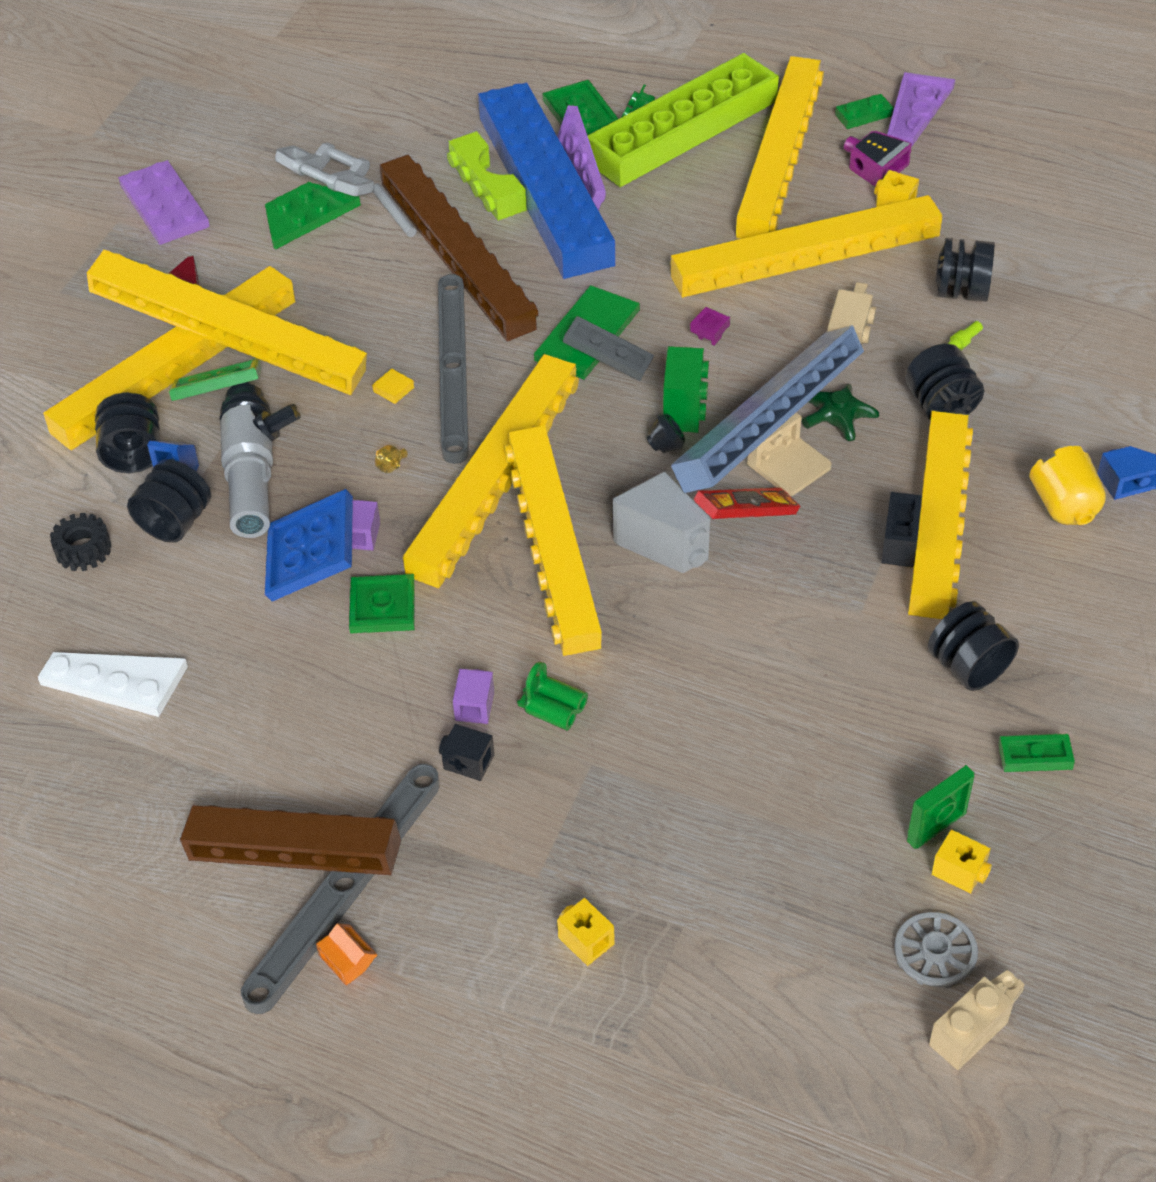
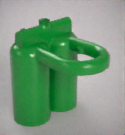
(551, 698)

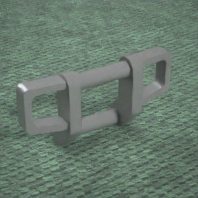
(347, 181)

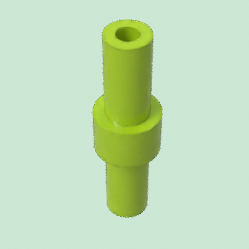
(963, 337)

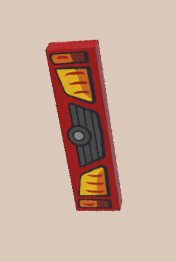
(746, 503)

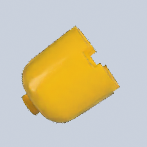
(1069, 486)

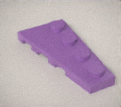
(917, 104)
(578, 148)

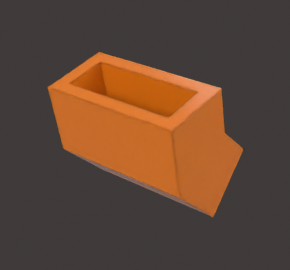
(346, 952)

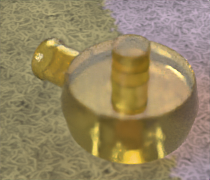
(389, 458)

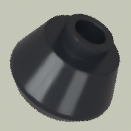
(665, 434)

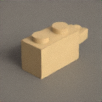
(854, 309)
(975, 1018)

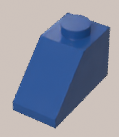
(176, 451)
(1127, 471)

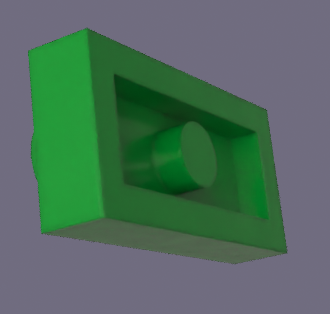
(864, 111)
(1036, 753)

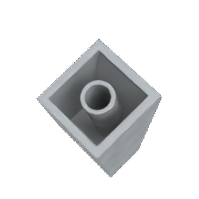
(662, 524)

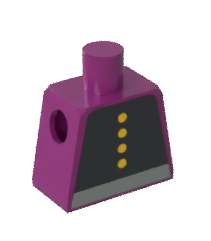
(877, 155)

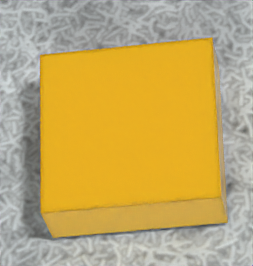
(393, 386)

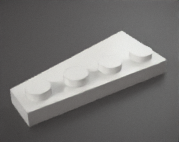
(120, 680)

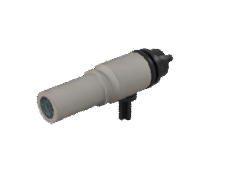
(247, 455)

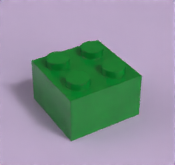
(685, 387)

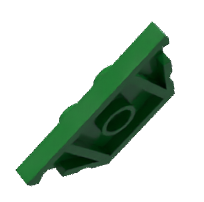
(305, 210)

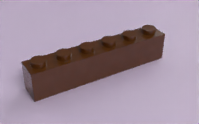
(291, 839)

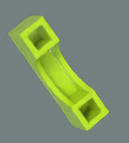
(499, 193)

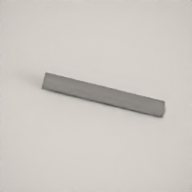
(394, 210)

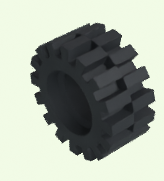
(77, 529)

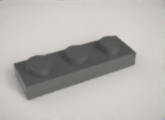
(608, 348)

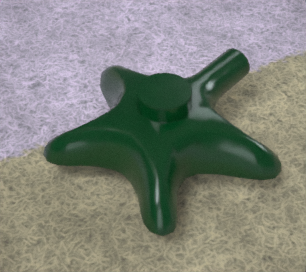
(839, 410)

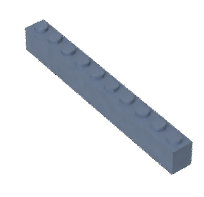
(766, 410)

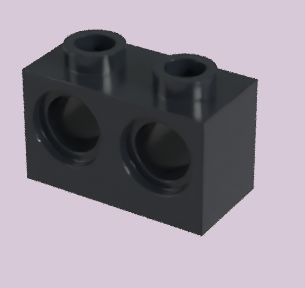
(901, 529)

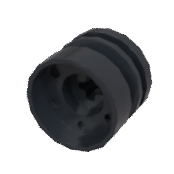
(965, 269)
(944, 381)
(123, 430)
(169, 500)
(973, 645)

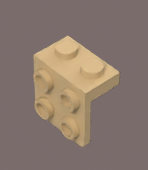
(788, 459)

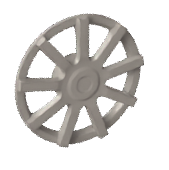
(935, 949)

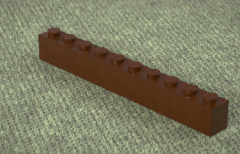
(459, 248)

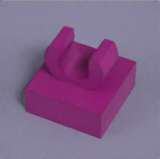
(710, 325)

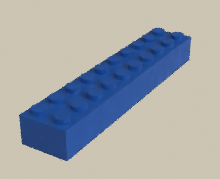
(554, 190)

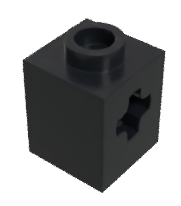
(467, 752)

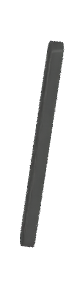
(453, 380)
(328, 903)

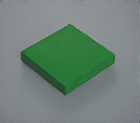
(382, 603)
(940, 807)

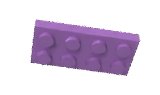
(163, 202)

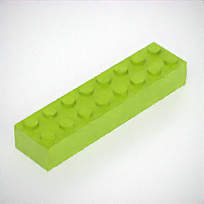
(683, 119)

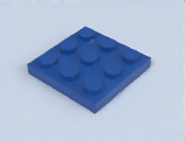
(309, 545)

